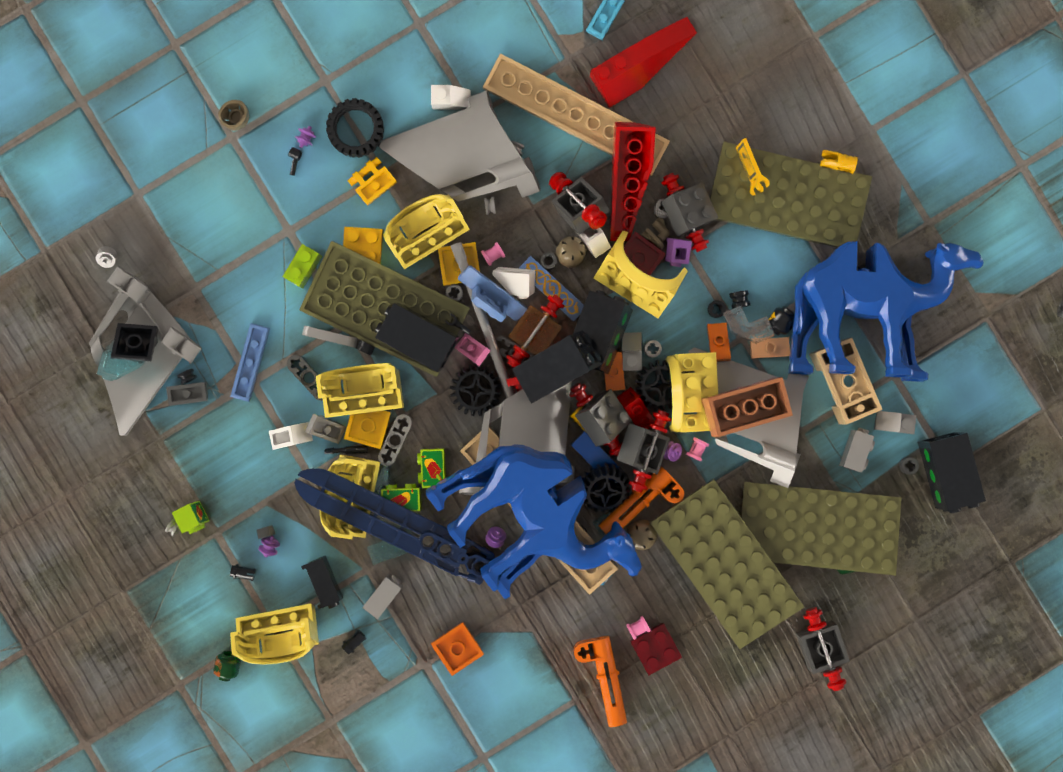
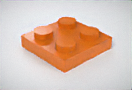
(457, 648)

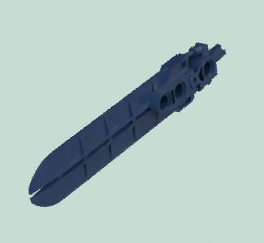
(385, 531)

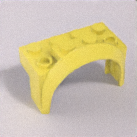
(418, 218)
(636, 286)
(357, 381)
(690, 389)
(363, 473)
(277, 647)

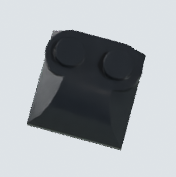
(134, 342)

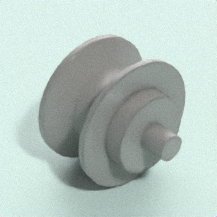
(106, 257)

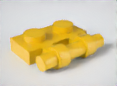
(376, 184)

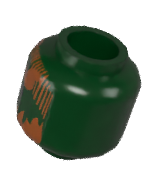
(226, 666)

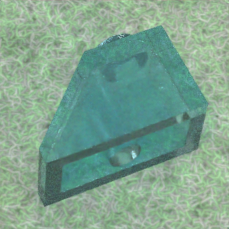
(114, 369)

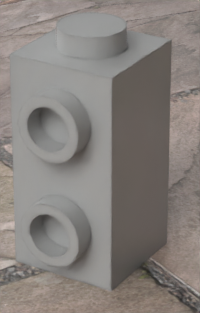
(857, 450)
(383, 596)

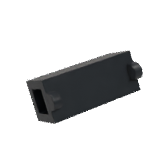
(323, 582)

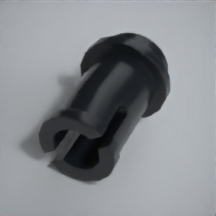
(241, 572)
(353, 642)

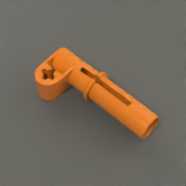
(656, 485)
(603, 653)

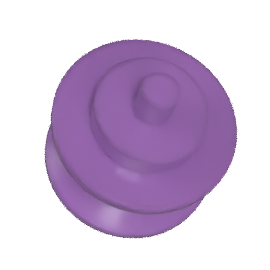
(305, 136)
(673, 451)
(495, 537)
(269, 546)

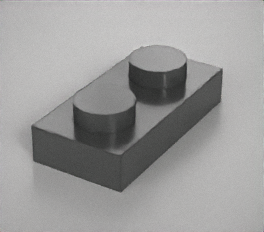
(187, 393)

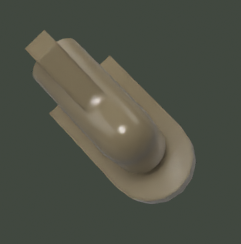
(663, 234)

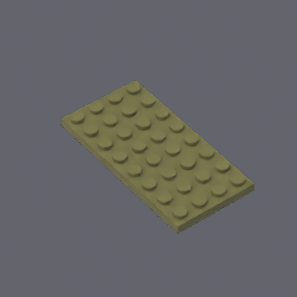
(800, 201)
(356, 292)
(824, 527)
(727, 564)

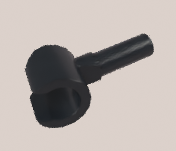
(296, 155)
(458, 324)

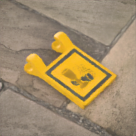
(751, 167)

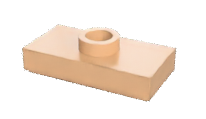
(770, 348)

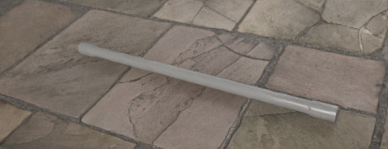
(461, 259)

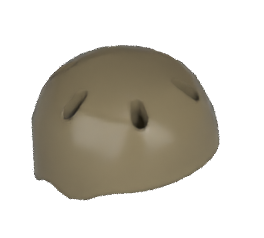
(237, 118)
(572, 249)
(641, 536)

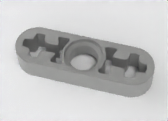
(330, 336)
(406, 429)

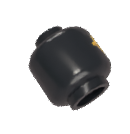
(782, 320)

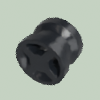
(740, 299)

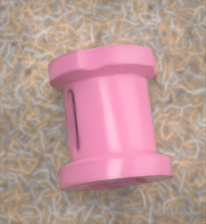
(493, 254)
(697, 449)
(638, 627)

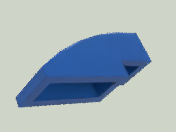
(591, 453)

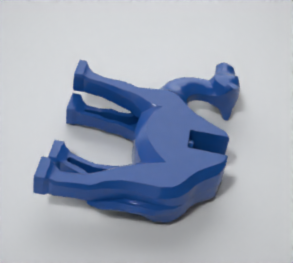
(871, 293)
(548, 517)

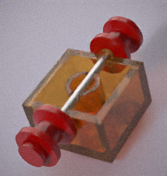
(535, 330)

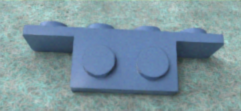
(491, 297)

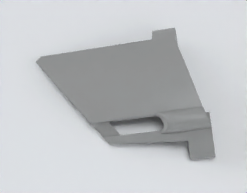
(463, 148)
(136, 390)
(535, 425)
(776, 437)

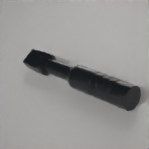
(347, 450)

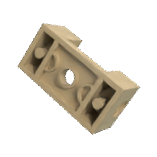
(852, 401)

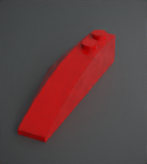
(637, 64)
(630, 174)

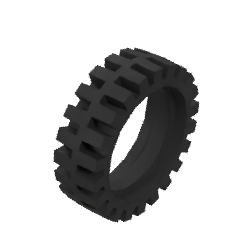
(339, 111)

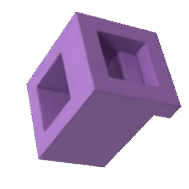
(683, 251)

